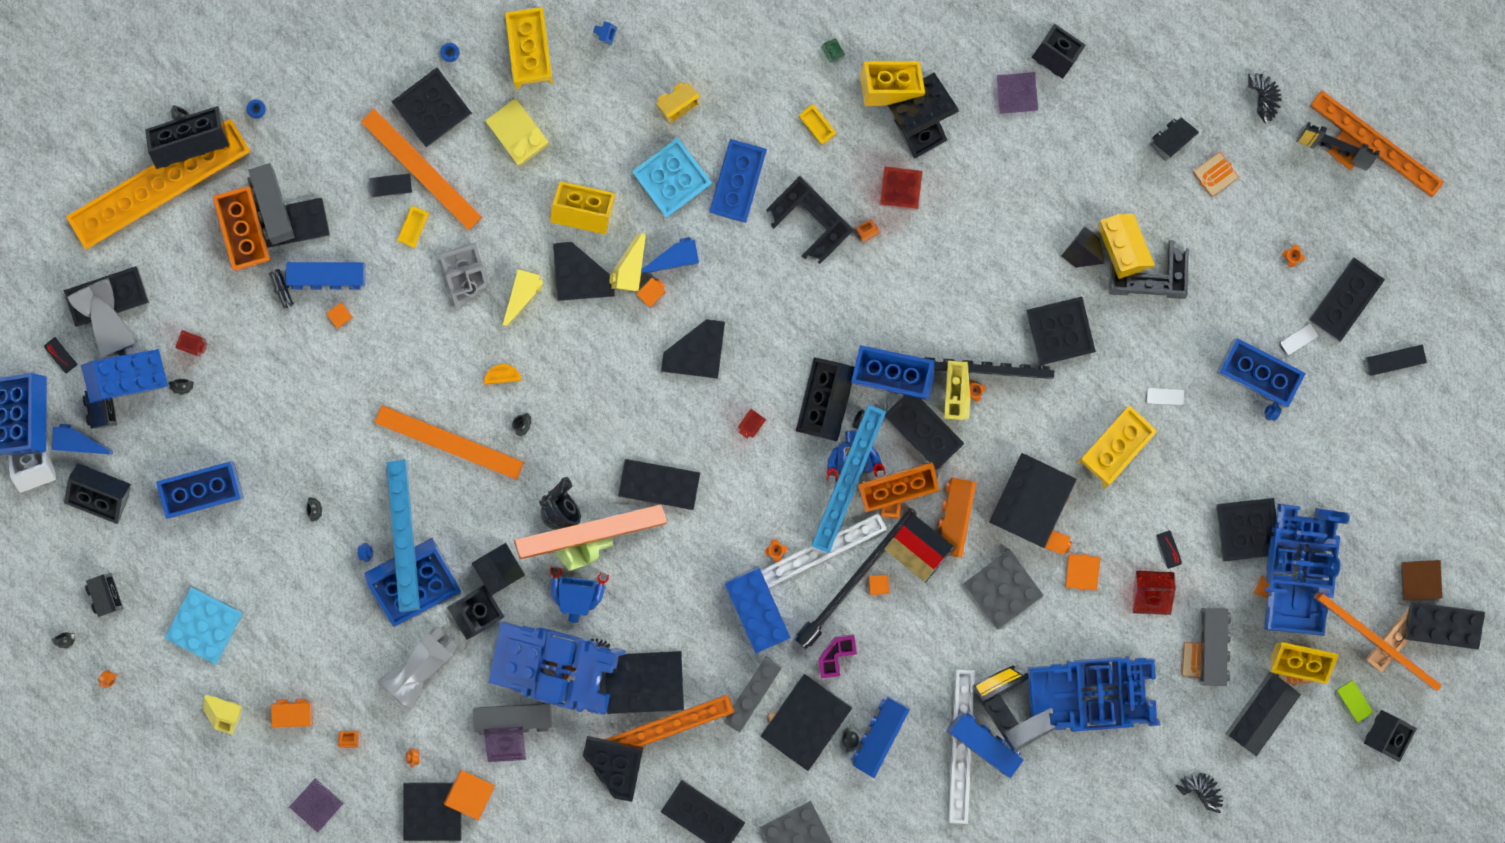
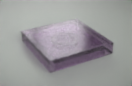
(1017, 93)
(505, 744)
(316, 805)

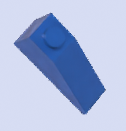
(677, 256)
(74, 440)

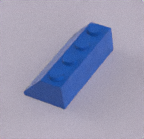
(894, 372)
(880, 737)

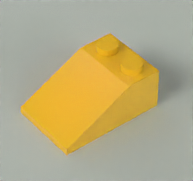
(890, 82)
(678, 102)

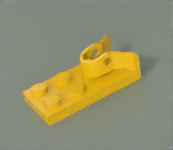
(528, 46)
(1118, 446)

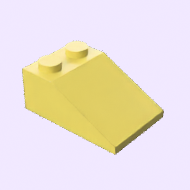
(517, 132)

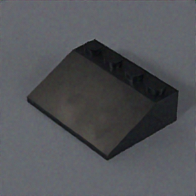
(1033, 500)
(646, 683)
(806, 722)

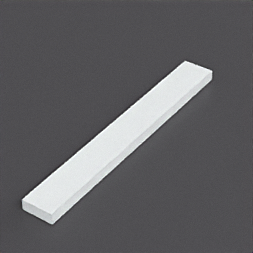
(811, 556)
(960, 753)

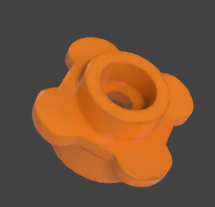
(1299, 257)
(979, 390)
(776, 545)
(107, 679)
(412, 757)

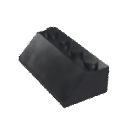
(187, 137)
(825, 399)
(1263, 713)

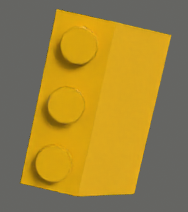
(582, 207)
(1125, 244)
(1302, 662)

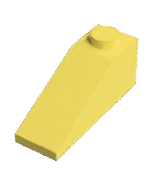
(628, 269)
(523, 291)
(957, 391)

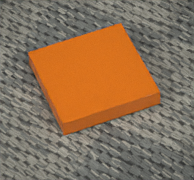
(469, 794)

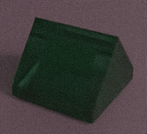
(832, 50)

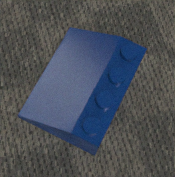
(23, 414)
(433, 576)

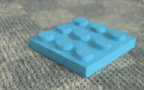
(672, 177)
(203, 625)

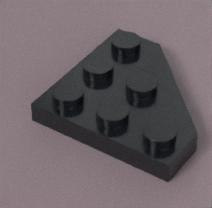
(579, 274)
(697, 351)
(615, 765)

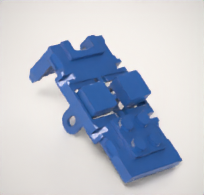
(1291, 602)
(521, 662)
(1061, 685)

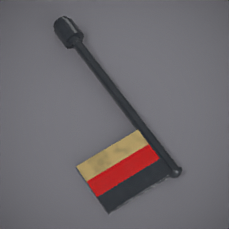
(908, 542)

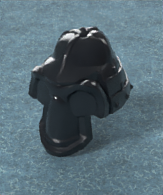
(559, 508)

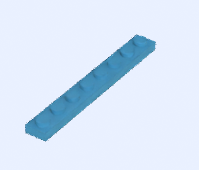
(848, 478)
(403, 536)

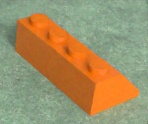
(241, 228)
(898, 487)
(957, 513)

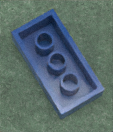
(1261, 373)
(124, 375)
(200, 490)
(757, 609)

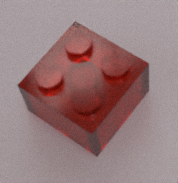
(900, 188)

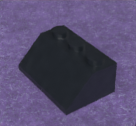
(97, 493)

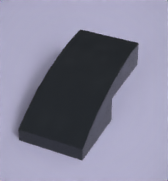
(390, 185)

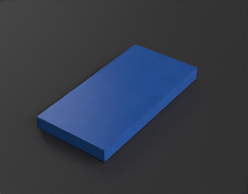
(738, 181)

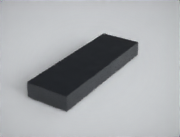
(1396, 360)

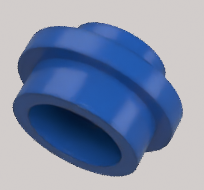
(443, 52)
(252, 104)
(1272, 412)
(365, 552)

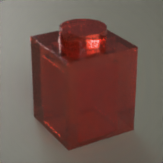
(191, 343)
(751, 424)

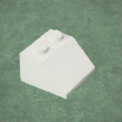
(31, 470)

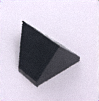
(1084, 250)

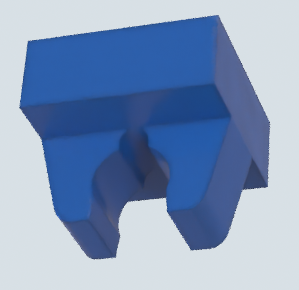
(606, 32)

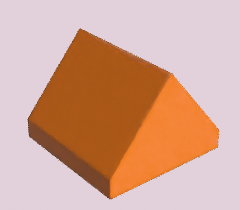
(867, 230)
(348, 739)

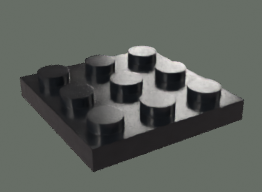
(431, 107)
(926, 110)
(1060, 331)
(1246, 528)
(426, 815)

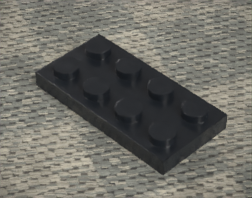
(307, 221)
(127, 292)
(1346, 299)
(924, 430)
(659, 484)
(1444, 625)
(701, 815)

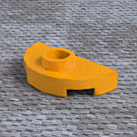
(502, 374)

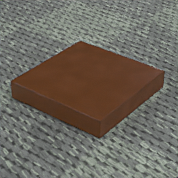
(1421, 580)

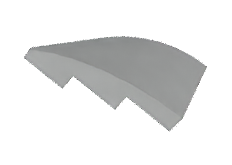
(463, 273)

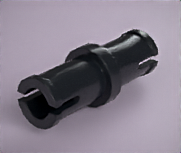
(281, 289)

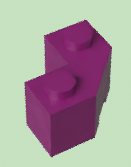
(839, 646)

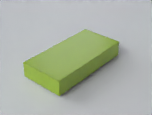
(1354, 701)

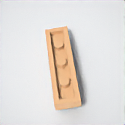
(1395, 638)

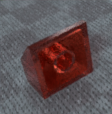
(1153, 592)

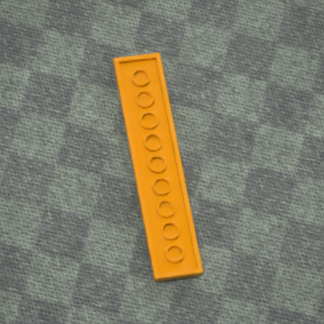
(151, 190)

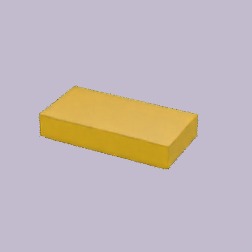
(817, 124)
(413, 226)

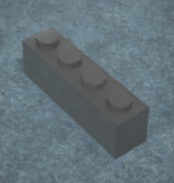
(271, 204)
(1214, 646)
(752, 694)
(526, 715)

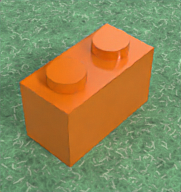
(291, 713)

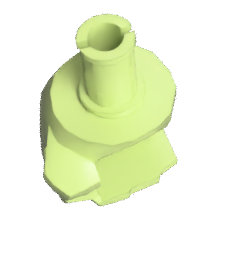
(583, 554)

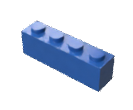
(325, 274)
(985, 745)

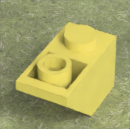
(222, 714)

